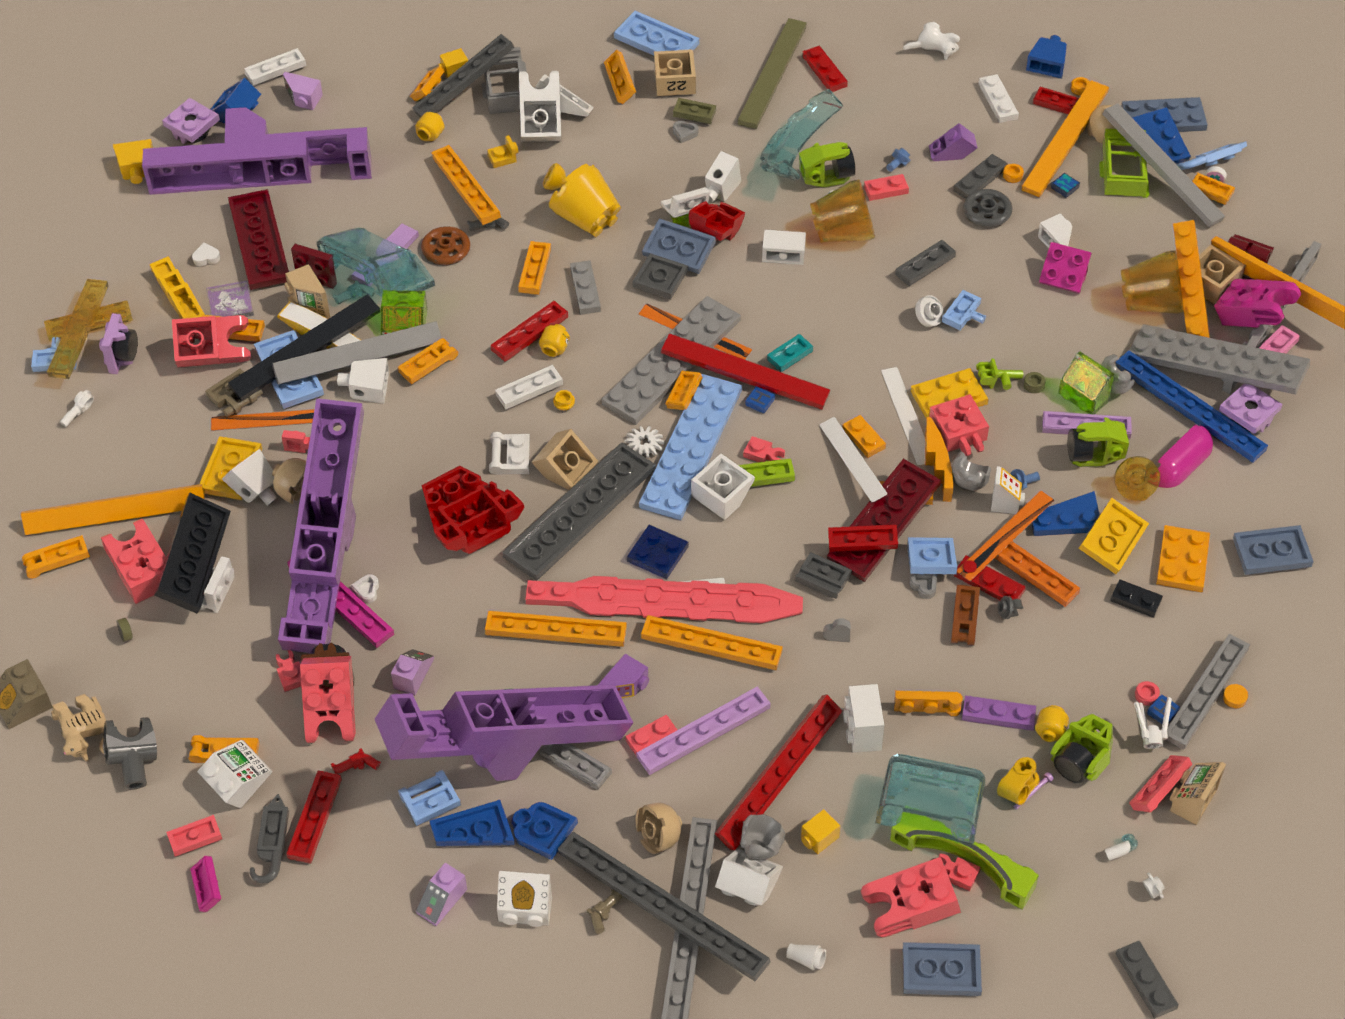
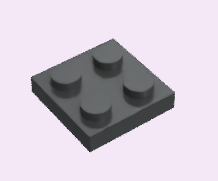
(660, 276)

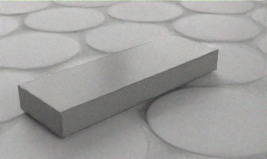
(577, 763)

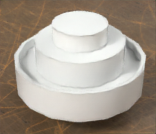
(929, 311)

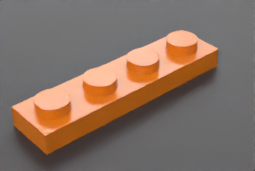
(1038, 574)

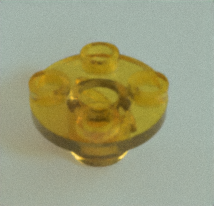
(1137, 478)

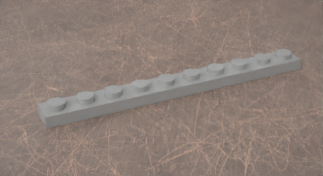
(1299, 271)
(693, 893)

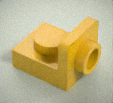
(503, 154)

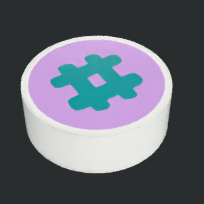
(1217, 173)

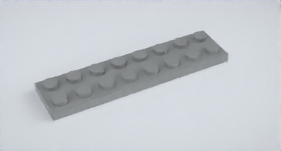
(1220, 359)
(658, 372)

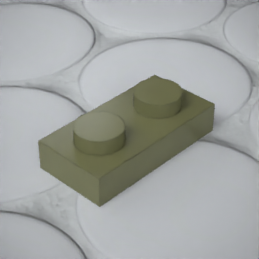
(694, 110)

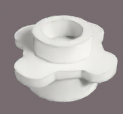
(1154, 886)

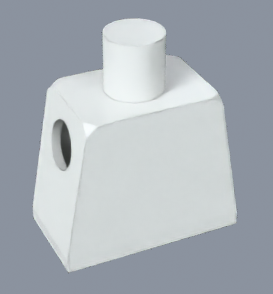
(723, 177)
(367, 380)
(252, 479)

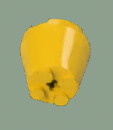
(586, 200)

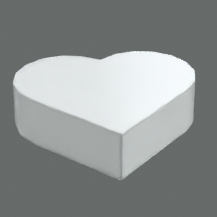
(206, 255)
(366, 588)

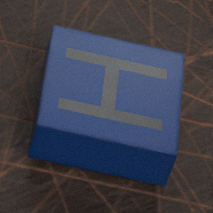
(760, 399)
(1157, 709)

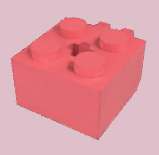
(960, 424)

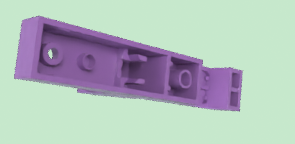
(254, 157)
(323, 525)
(503, 725)

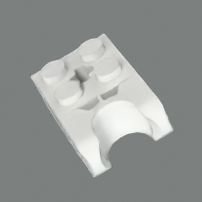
(540, 103)

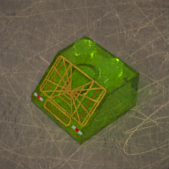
(402, 310)
(1086, 384)

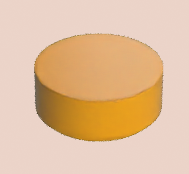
(1078, 85)
(1013, 173)
(1235, 696)

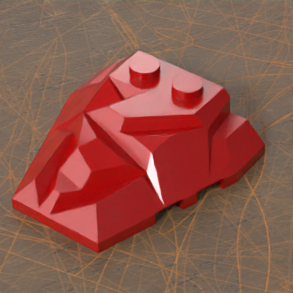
(468, 510)

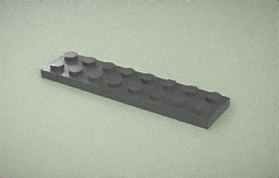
(578, 511)

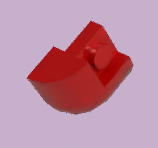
(716, 220)

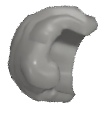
(1121, 379)
(968, 474)
(761, 836)

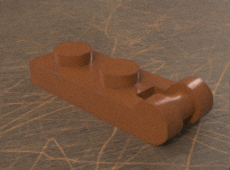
(965, 614)

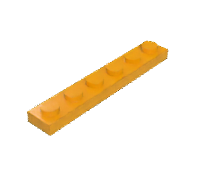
(466, 185)
(1191, 278)
(556, 628)
(712, 642)

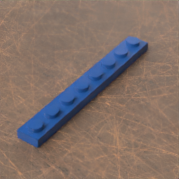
(1192, 407)

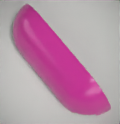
(1185, 456)

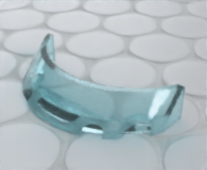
(788, 140)

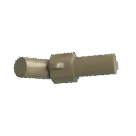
(602, 910)

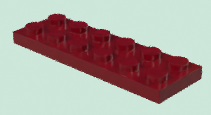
(259, 239)
(907, 493)

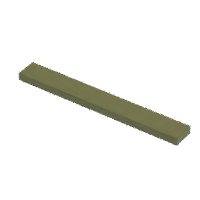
(772, 73)

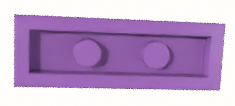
(999, 713)

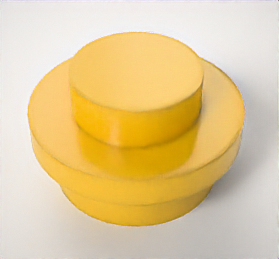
(563, 400)

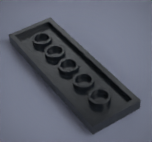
(192, 553)

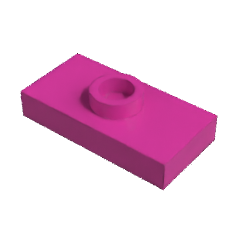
(205, 884)

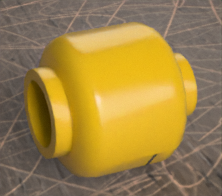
(429, 126)
(554, 340)
(1051, 723)

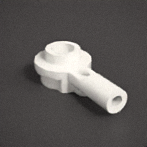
(82, 402)

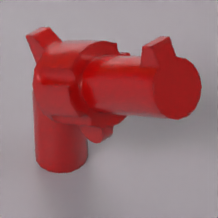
(356, 761)

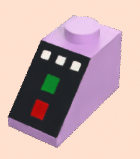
(303, 90)
(411, 670)
(441, 894)

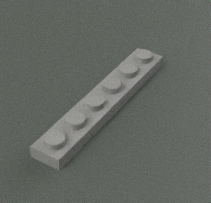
(1206, 691)

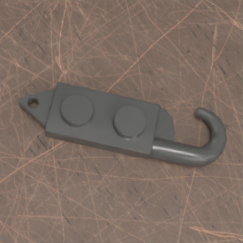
(271, 838)

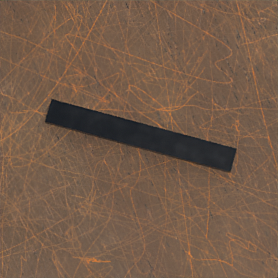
(310, 342)

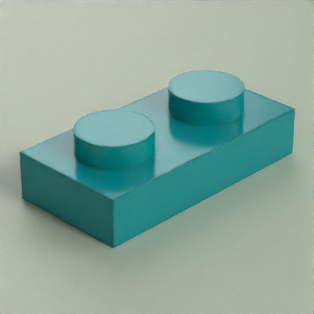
(790, 353)

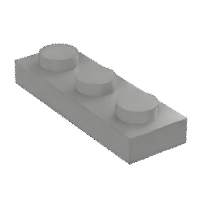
(585, 287)

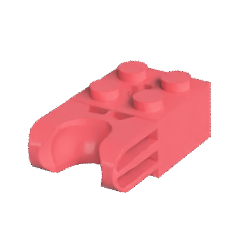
(213, 337)
(137, 561)
(324, 702)
(908, 900)

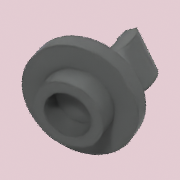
(1008, 607)

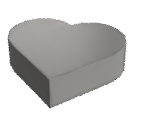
(685, 131)
(924, 584)
(838, 630)

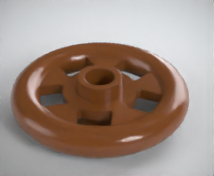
(445, 245)

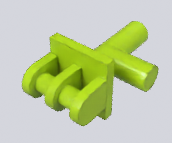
(989, 374)

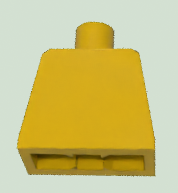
(130, 158)

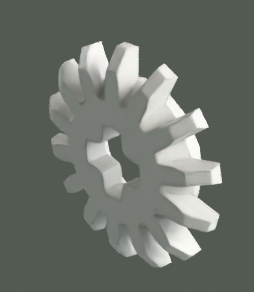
(647, 448)

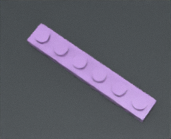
(703, 730)

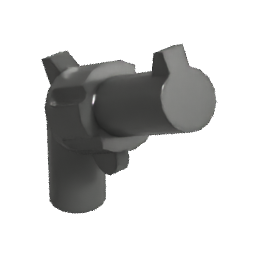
(477, 224)

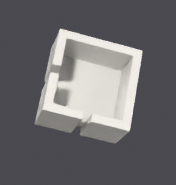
(864, 718)

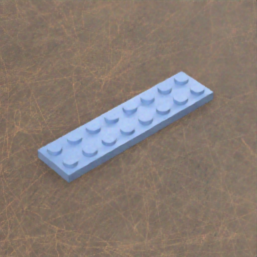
(690, 447)

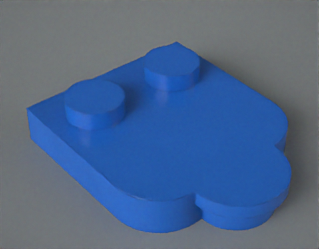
(542, 828)

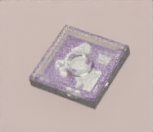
(230, 299)

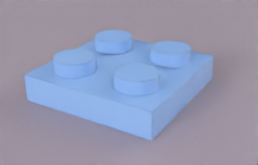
(931, 555)

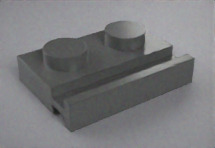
(823, 575)

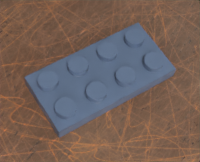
(1185, 112)

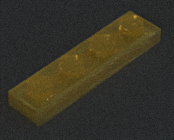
(57, 326)

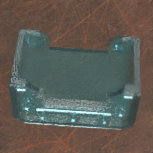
(369, 255)
(932, 791)

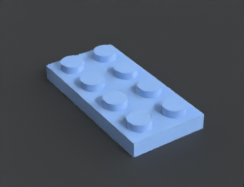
(653, 35)
(295, 391)

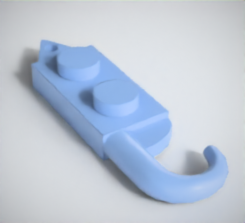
(1211, 157)

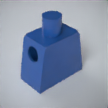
(1047, 57)

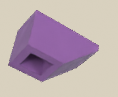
(953, 144)

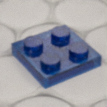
(657, 551)

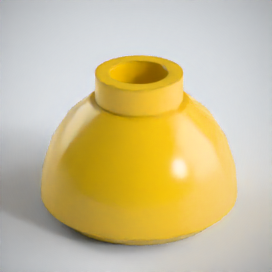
(554, 177)

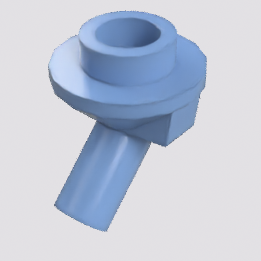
(901, 157)
(1025, 479)

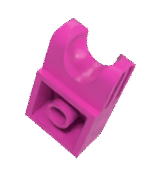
(1255, 302)

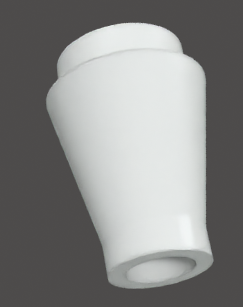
(808, 955)

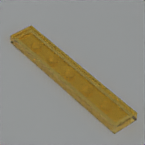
(77, 329)

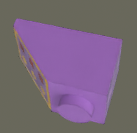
(627, 676)

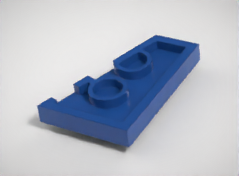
(1164, 133)
(1068, 517)
(473, 827)

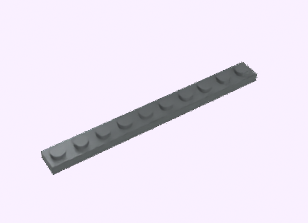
(664, 906)

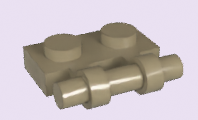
(221, 395)

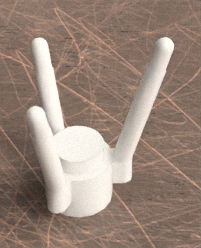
(1151, 734)

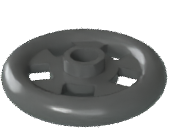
(988, 207)

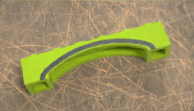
(1012, 879)

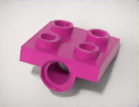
(1065, 267)

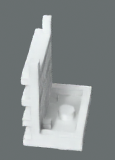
(218, 585)

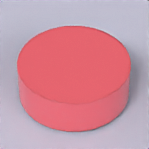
(1147, 693)

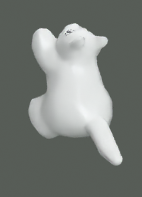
(933, 39)

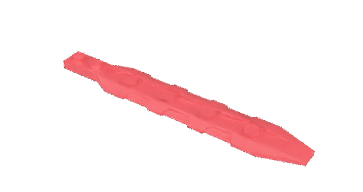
(668, 599)

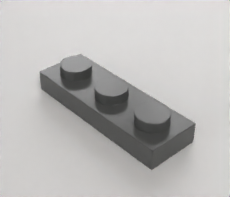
(980, 176)
(925, 262)
(1147, 979)

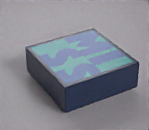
(1065, 185)

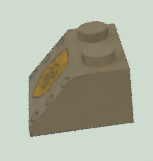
(21, 694)

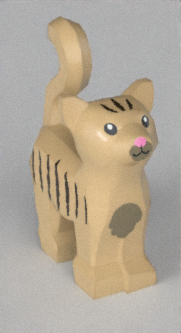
(79, 725)

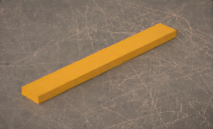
(1064, 139)
(1309, 297)
(107, 509)

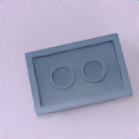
(679, 244)
(1272, 550)
(942, 969)

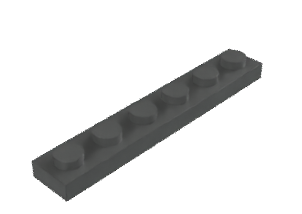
(464, 76)

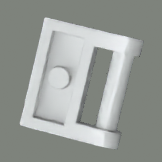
(517, 453)

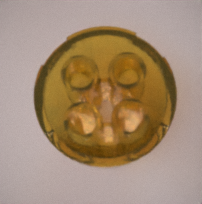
(843, 215)
(1154, 285)

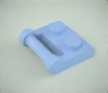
(431, 803)

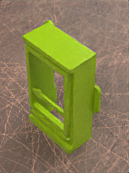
(1121, 184)

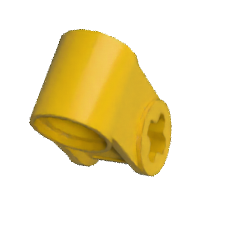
(1019, 781)

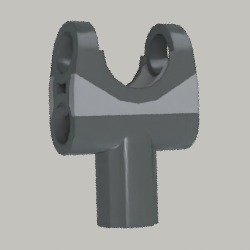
(130, 751)

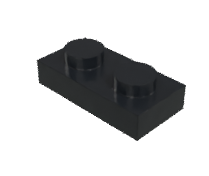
(1136, 598)

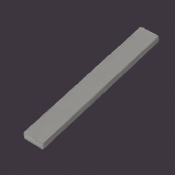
(1163, 165)
(367, 349)

